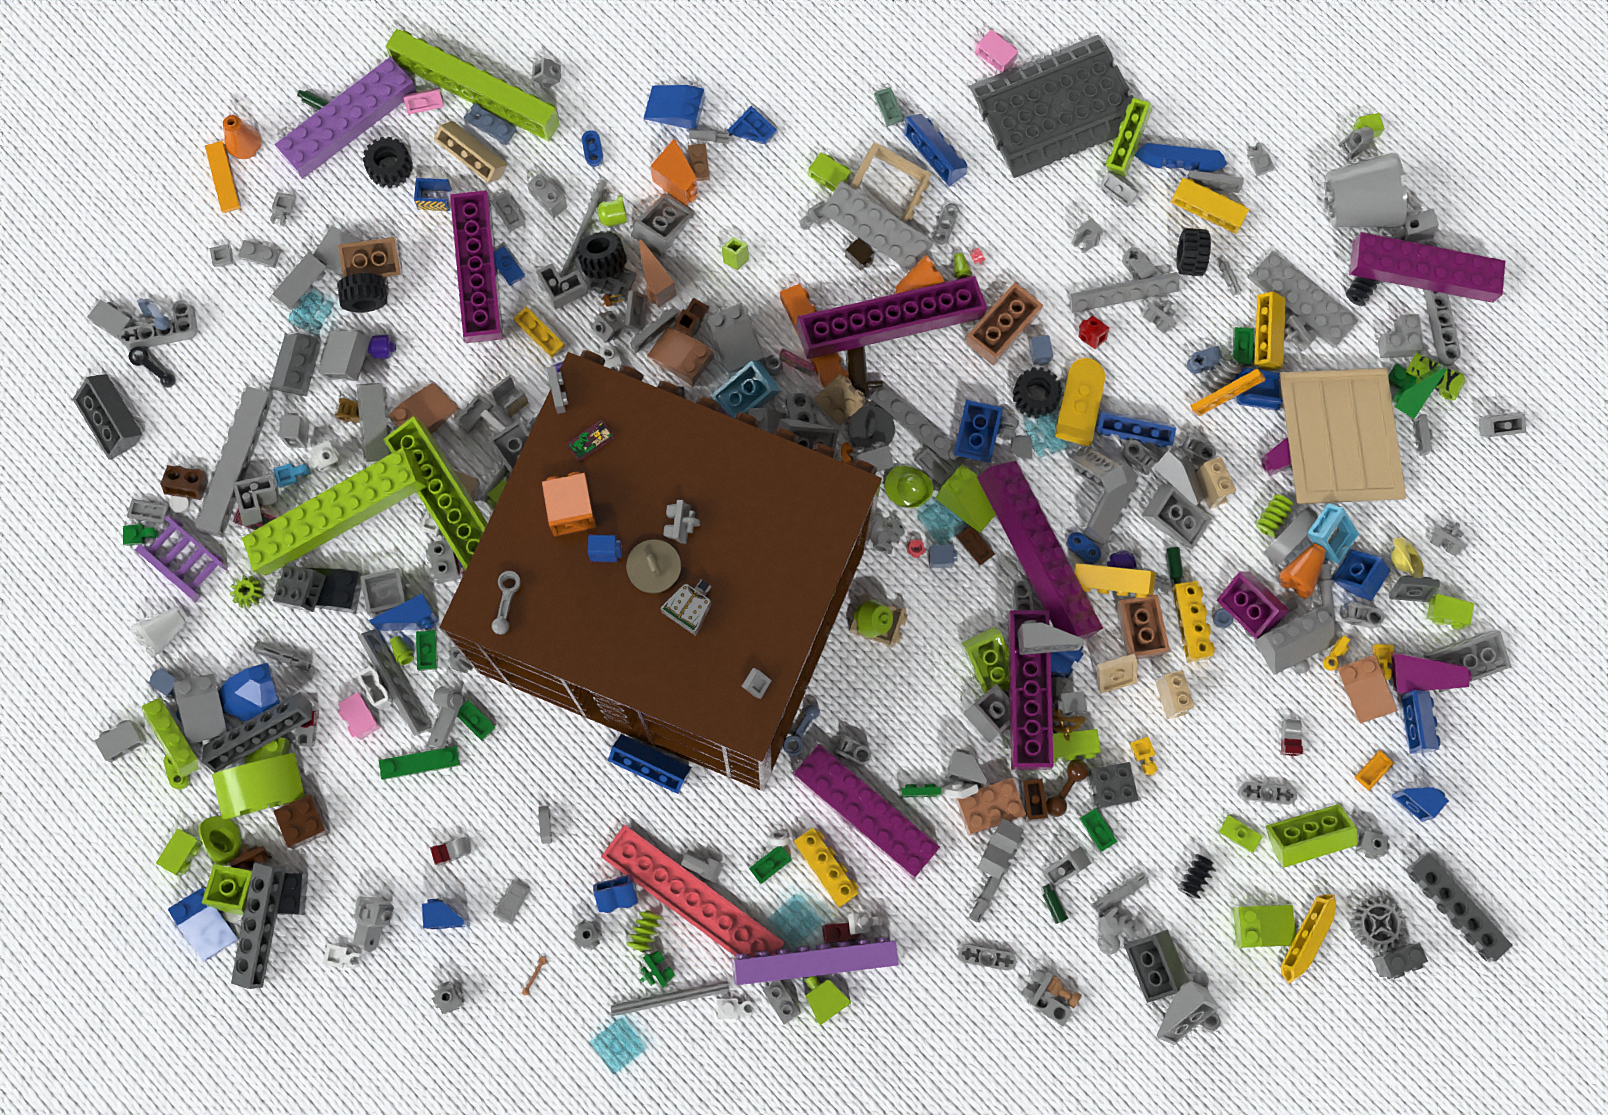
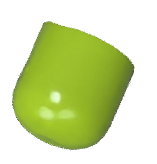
(612, 212)

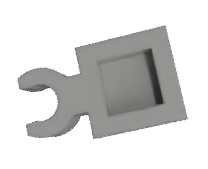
(1260, 162)
(282, 205)

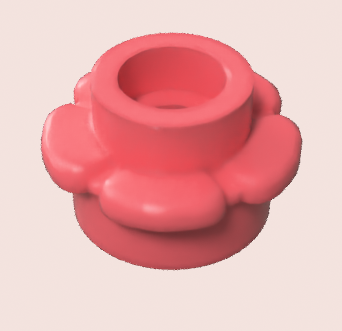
(977, 256)
(916, 553)

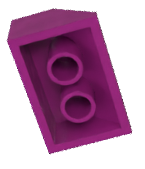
(1252, 604)

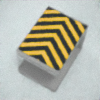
(506, 389)

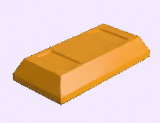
(1374, 770)

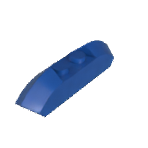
(1181, 157)

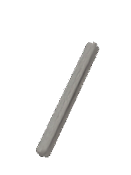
(669, 998)

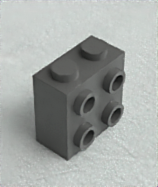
(299, 588)
(1112, 786)
(1401, 959)

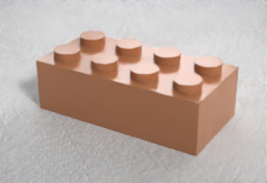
(1004, 324)

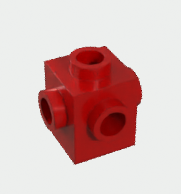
(1093, 332)

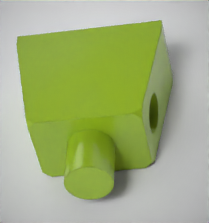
(825, 999)

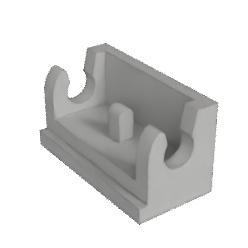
(1088, 233)

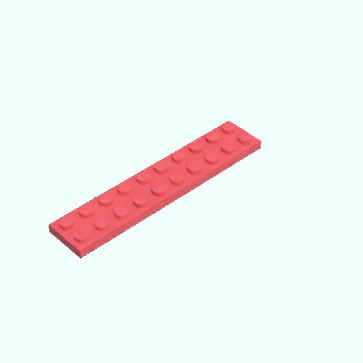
(688, 895)

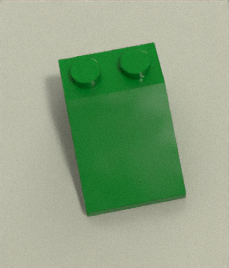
(1415, 394)

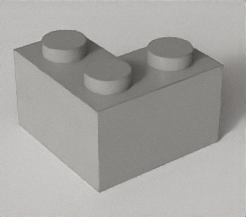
(561, 290)
(1406, 339)
(253, 494)
(1001, 848)

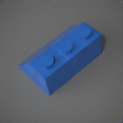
(1420, 722)

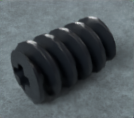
(1361, 290)
(1197, 876)

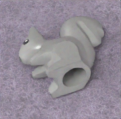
(882, 535)
(1112, 925)

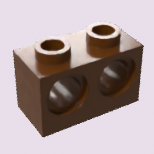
(180, 482)

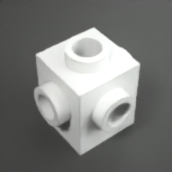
(320, 450)

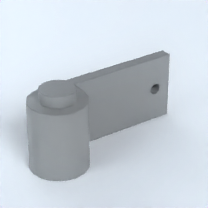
(450, 701)

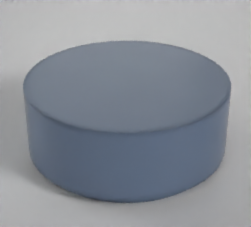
(1222, 618)

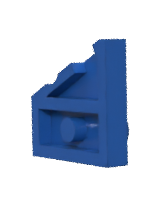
(753, 127)

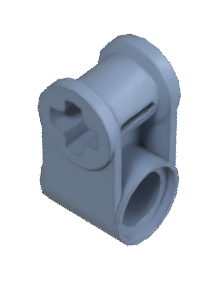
(1206, 359)

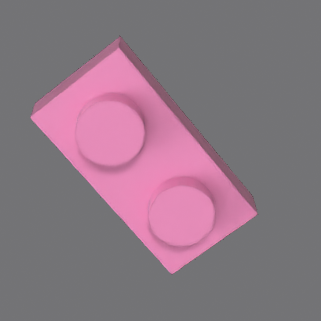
(423, 101)

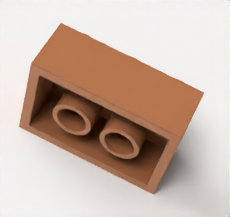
(1143, 627)
(989, 806)

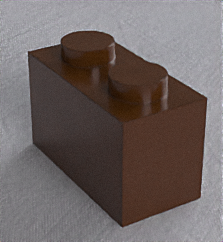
(1034, 800)

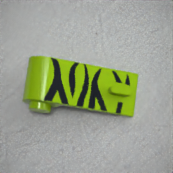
(1450, 383)

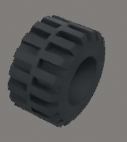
(387, 148)
(1193, 252)
(601, 255)
(362, 292)
(1039, 378)

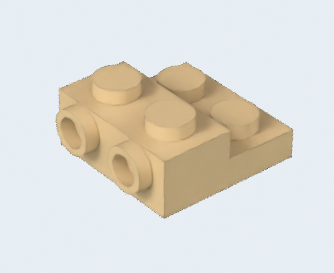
(840, 399)

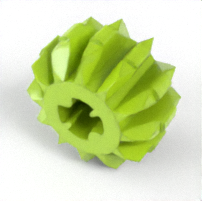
(240, 588)

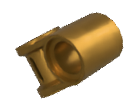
(347, 411)

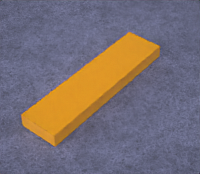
(222, 177)
(1228, 392)

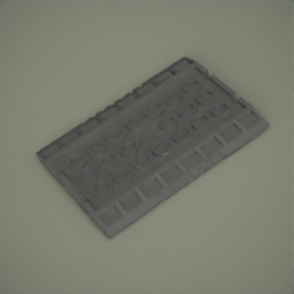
(1054, 105)

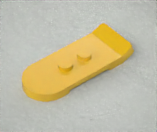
(1080, 402)

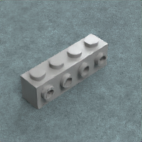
(373, 421)
(1098, 469)

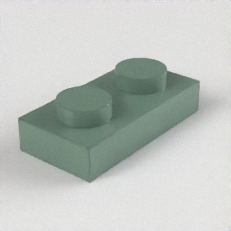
(888, 107)

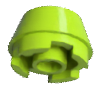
(873, 618)

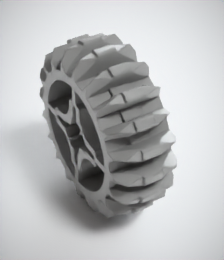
(1389, 912)

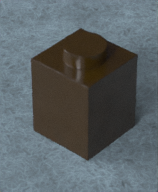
(860, 254)

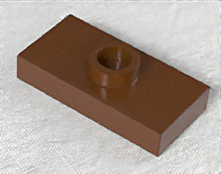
(975, 545)

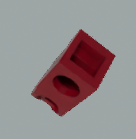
(837, 933)

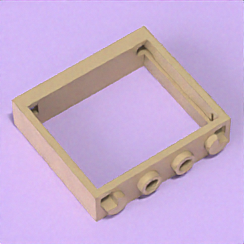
(900, 164)

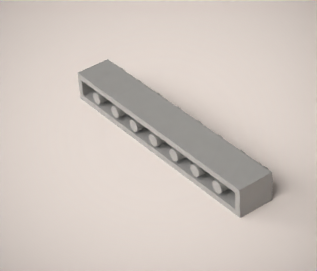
(234, 461)

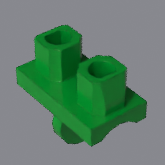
(652, 961)

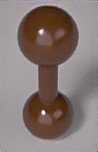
(1077, 772)

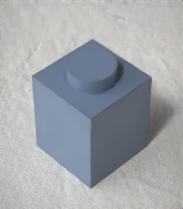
(1041, 350)
(942, 556)
(163, 682)

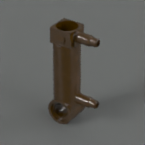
(858, 371)

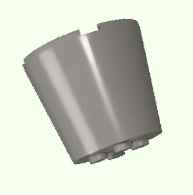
(1367, 193)

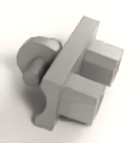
(1154, 311)
(1297, 333)
(683, 521)
(1455, 545)

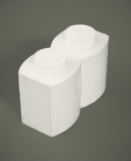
(375, 689)

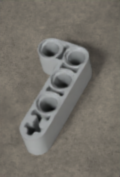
(136, 335)

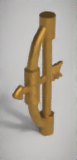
(1078, 720)

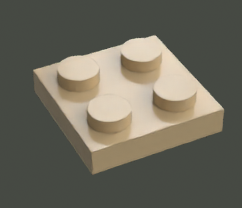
(1117, 673)

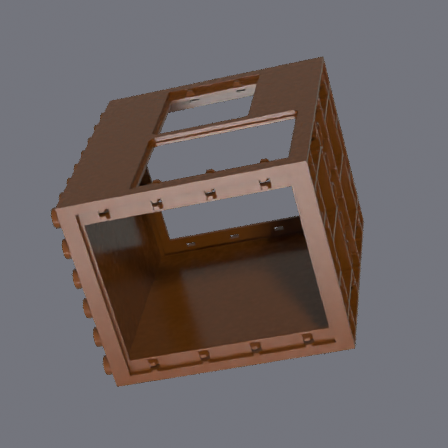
(771, 542)

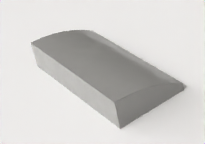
(1481, 654)

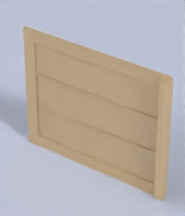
(1342, 436)

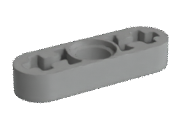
(1282, 789)
(971, 960)

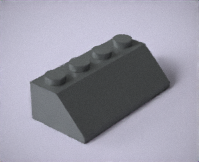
(107, 415)

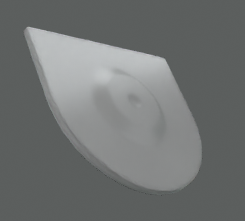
(1022, 447)

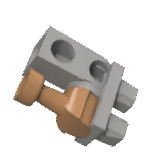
(1046, 994)

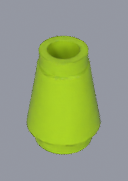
(961, 267)
(401, 651)

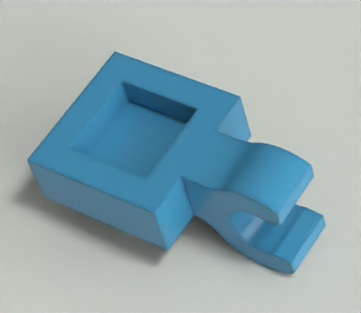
(288, 474)

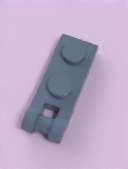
(490, 124)

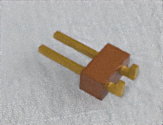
(608, 299)

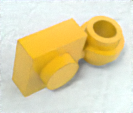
(1339, 648)
(1383, 653)
(1143, 750)

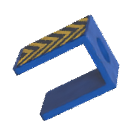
(431, 185)

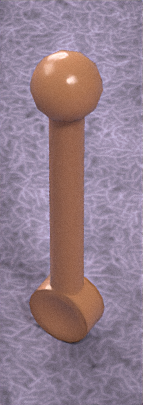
(542, 961)

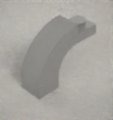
(1291, 536)

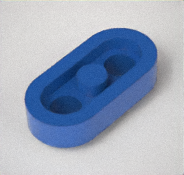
(593, 149)
(1082, 549)

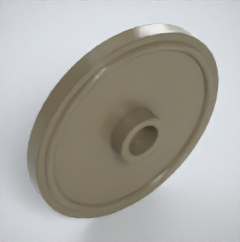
(653, 566)

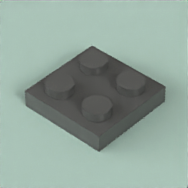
(1414, 589)

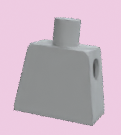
(1417, 227)

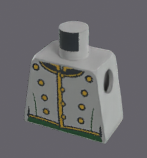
(689, 606)

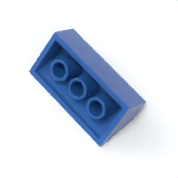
(935, 149)

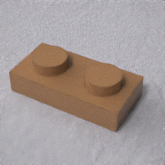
(699, 161)

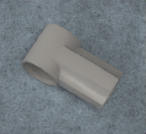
(706, 867)

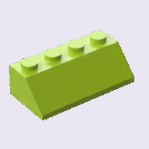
(1312, 835)

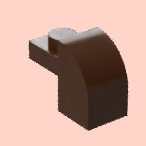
(690, 319)

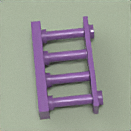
(177, 576)

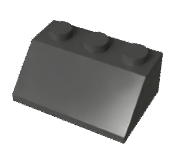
(295, 364)
(1156, 965)

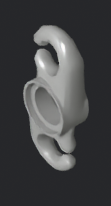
(946, 231)

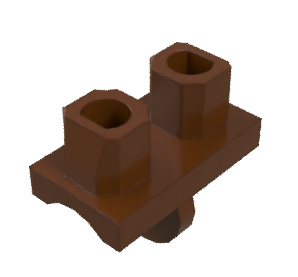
(250, 856)

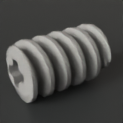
(1223, 374)

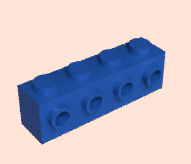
(1136, 428)
(649, 763)

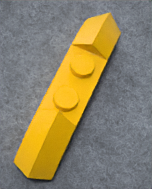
(1309, 937)

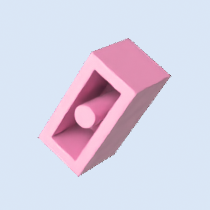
(996, 51)
(358, 716)

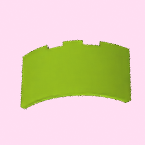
(257, 784)

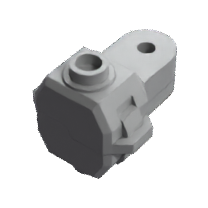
(371, 917)

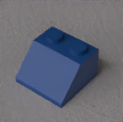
(1362, 574)
(1422, 802)
(441, 915)

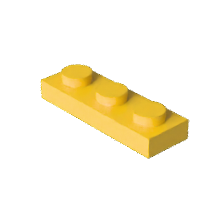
(539, 332)

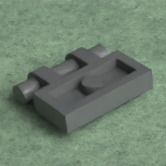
(622, 280)

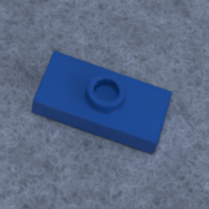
(508, 267)

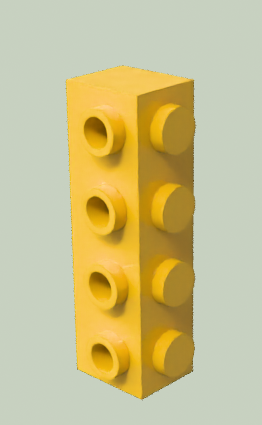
(1209, 205)
(1270, 331)
(1115, 579)
(1192, 621)
(826, 868)

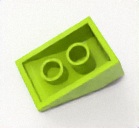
(966, 498)
(988, 659)
(1264, 926)

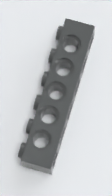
(257, 732)
(258, 925)
(1497, 944)

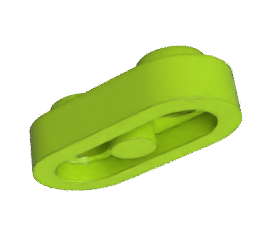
(172, 774)

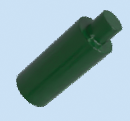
(312, 99)
(1175, 564)
(1054, 904)

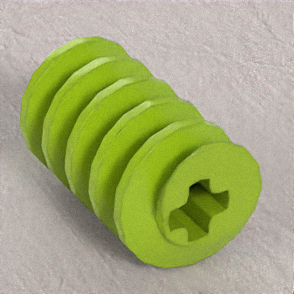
(1273, 514)
(644, 931)

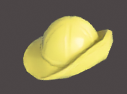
(1407, 558)

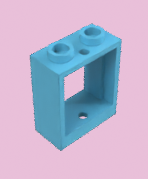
(1323, 527)

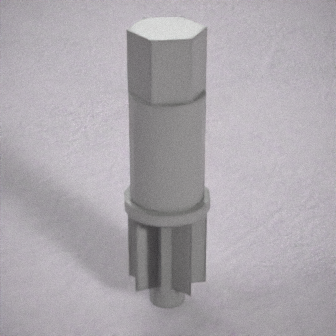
(709, 135)

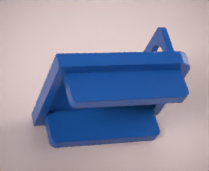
(1263, 395)

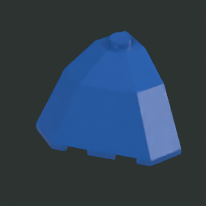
(249, 692)

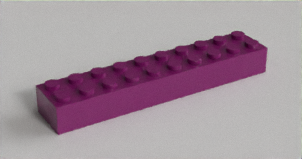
(890, 317)
(1039, 550)

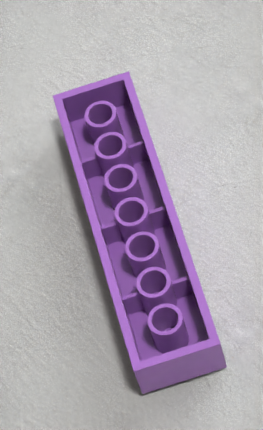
(345, 118)
(814, 962)

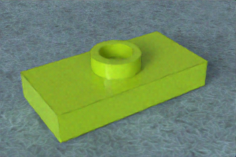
(1240, 834)

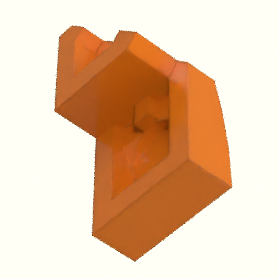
(845, 450)

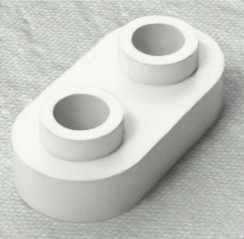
(612, 361)

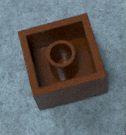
(301, 821)

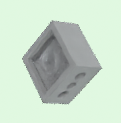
(383, 591)

